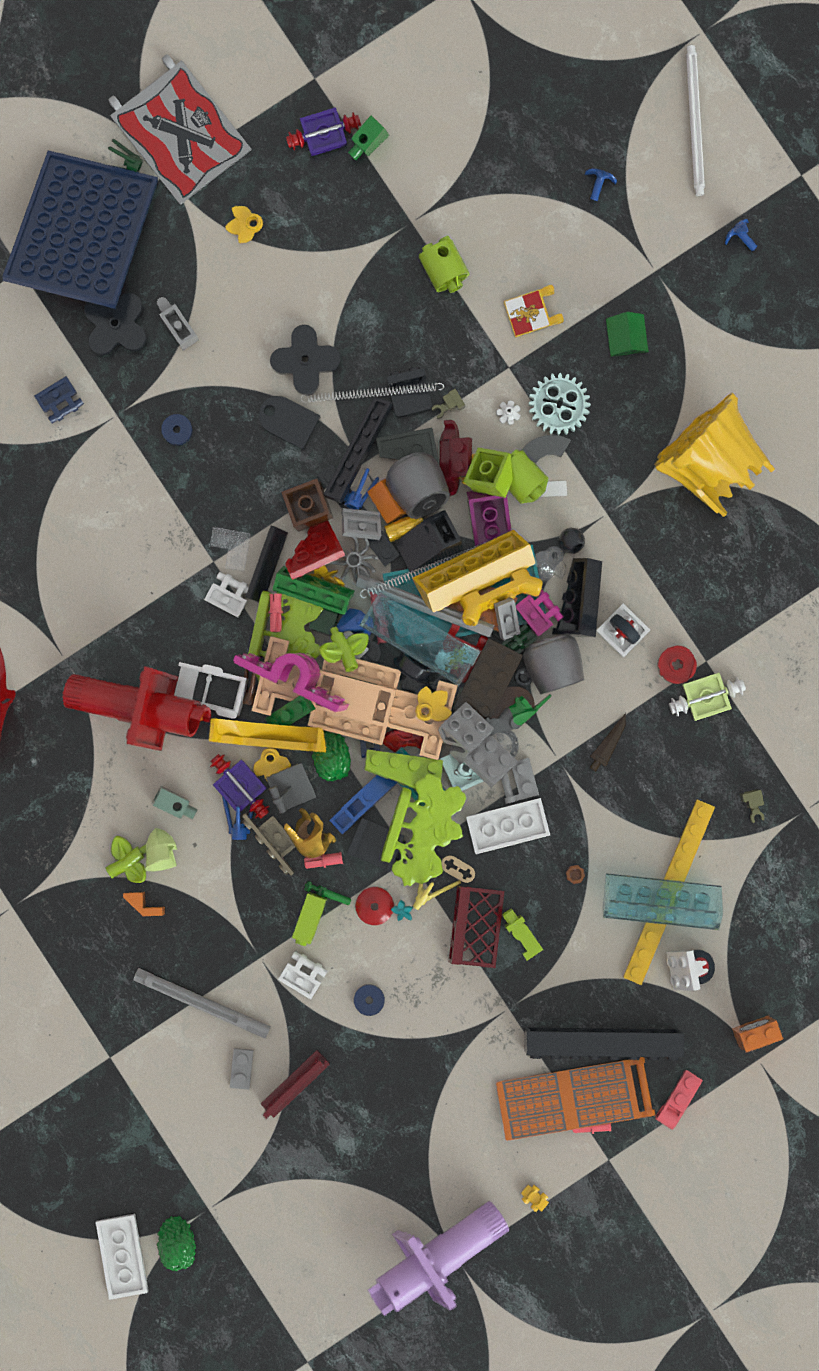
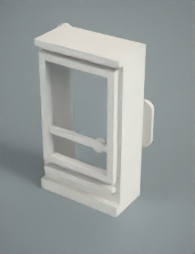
(187, 682)

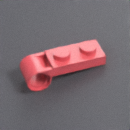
(678, 1100)

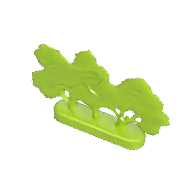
(292, 627)
(429, 828)

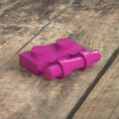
(533, 614)

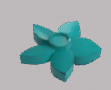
(402, 911)

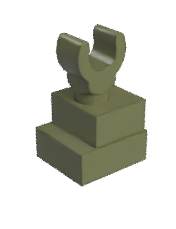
(452, 401)
(753, 799)

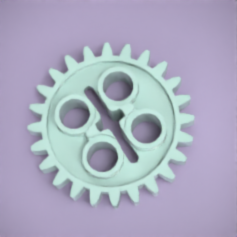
(554, 420)

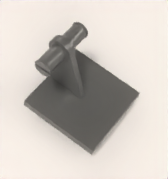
(290, 787)

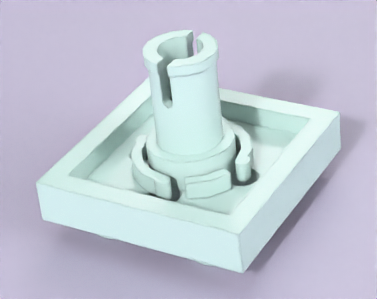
(451, 764)

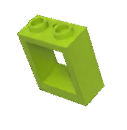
(309, 919)

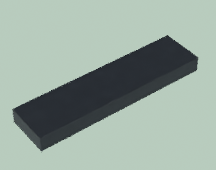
(266, 563)

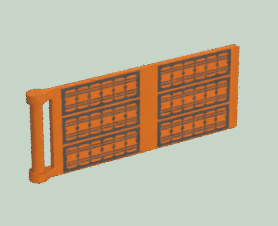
(572, 1099)

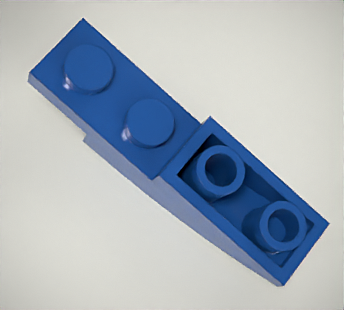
(361, 803)

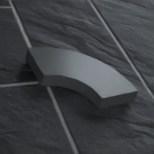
(546, 446)

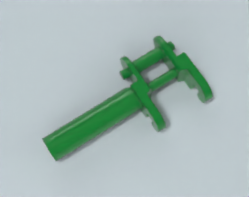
(323, 892)

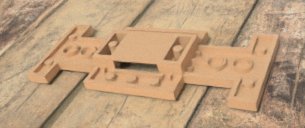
(370, 705)

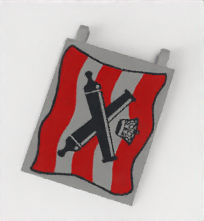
(180, 131)

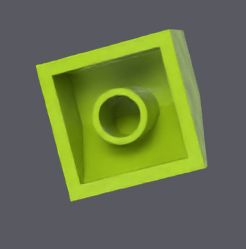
(490, 472)

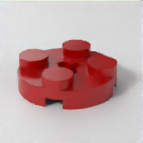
(686, 659)

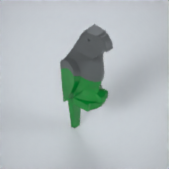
(515, 715)

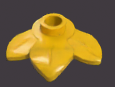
(241, 224)
(435, 703)
(267, 767)

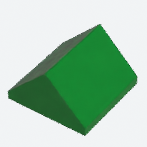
(627, 334)

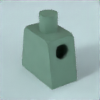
(166, 798)

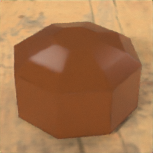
(575, 874)

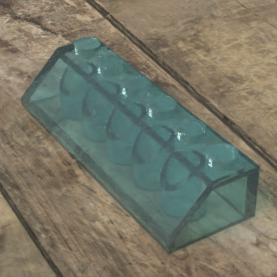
(419, 639)
(662, 901)

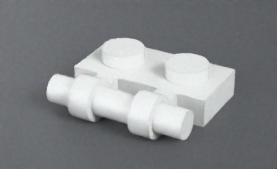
(225, 599)
(299, 980)

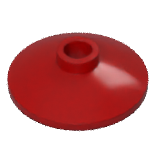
(374, 895)

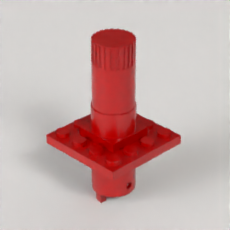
(149, 709)

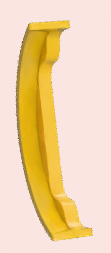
(267, 735)

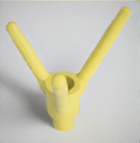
(424, 895)

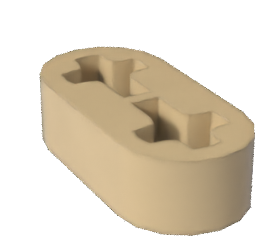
(455, 873)

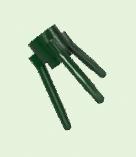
(132, 161)

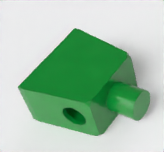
(370, 131)

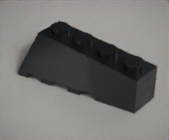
(581, 599)

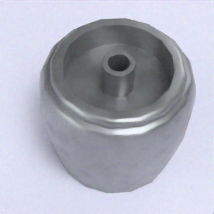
(417, 485)
(554, 663)

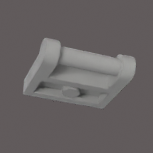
(524, 781)

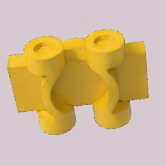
(532, 1195)

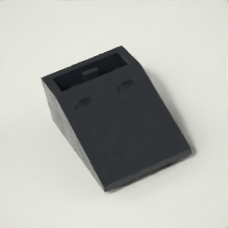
(429, 542)

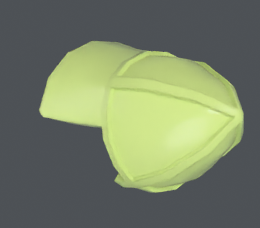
(159, 851)

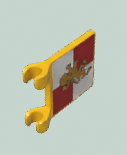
(529, 312)

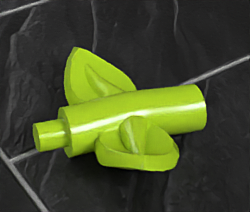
(344, 648)
(127, 860)

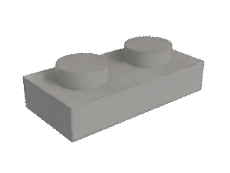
(507, 618)
(241, 1068)

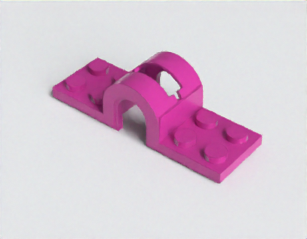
(307, 680)

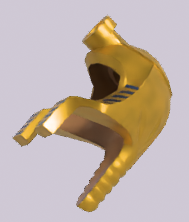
(309, 845)

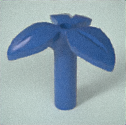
(601, 175)
(741, 229)

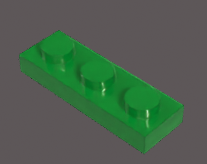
(291, 712)

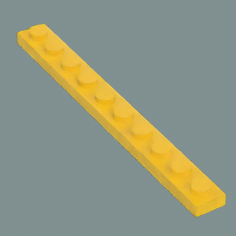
(676, 871)

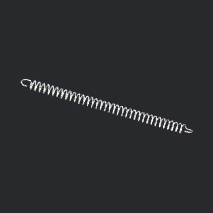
(372, 392)
(410, 573)

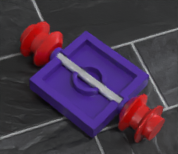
(323, 131)
(239, 786)

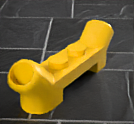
(519, 583)

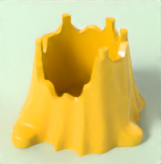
(714, 454)

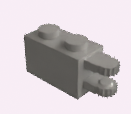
(176, 323)

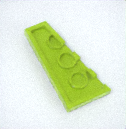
(401, 768)

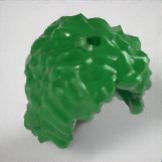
(336, 760)
(176, 1244)

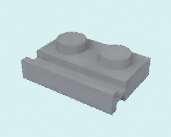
(361, 524)

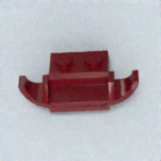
(454, 455)

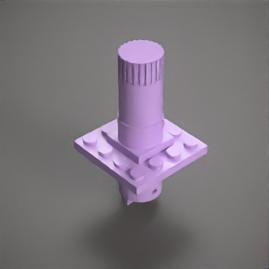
(430, 1264)

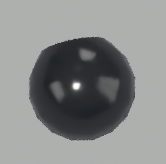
(572, 540)

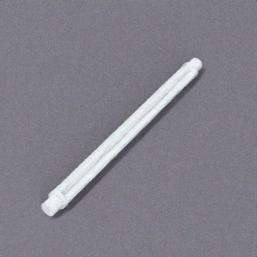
(695, 120)

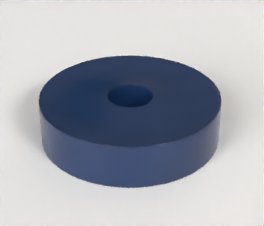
(181, 437)
(365, 1008)

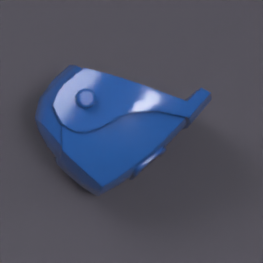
(351, 622)

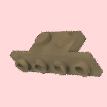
(275, 839)

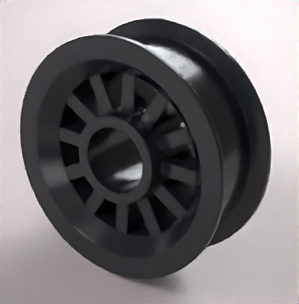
(413, 668)

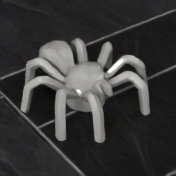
(355, 560)

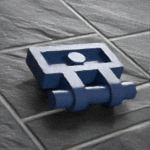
(57, 394)

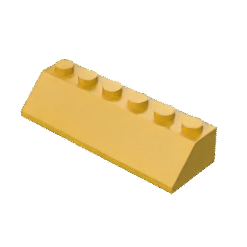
(474, 570)

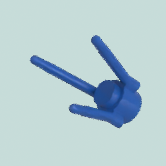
(353, 500)
(237, 830)

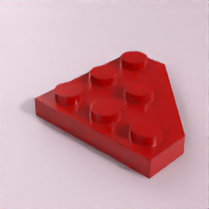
(315, 551)

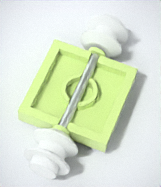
(707, 696)

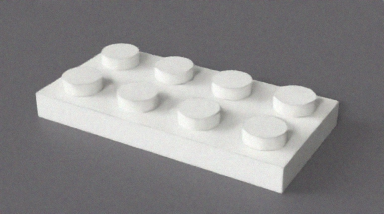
(508, 826)
(122, 1256)

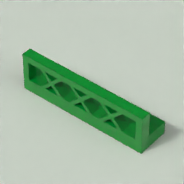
(314, 591)

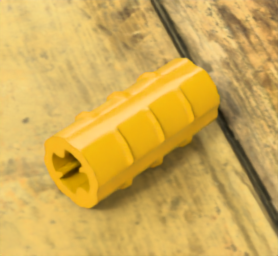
(400, 527)

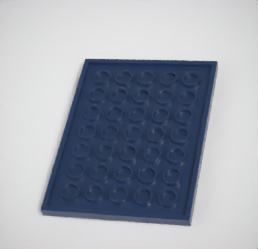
(80, 229)

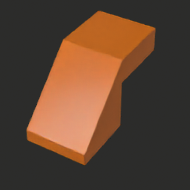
(137, 900)

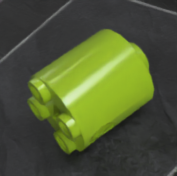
(444, 265)
(528, 479)

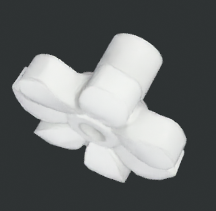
(508, 416)

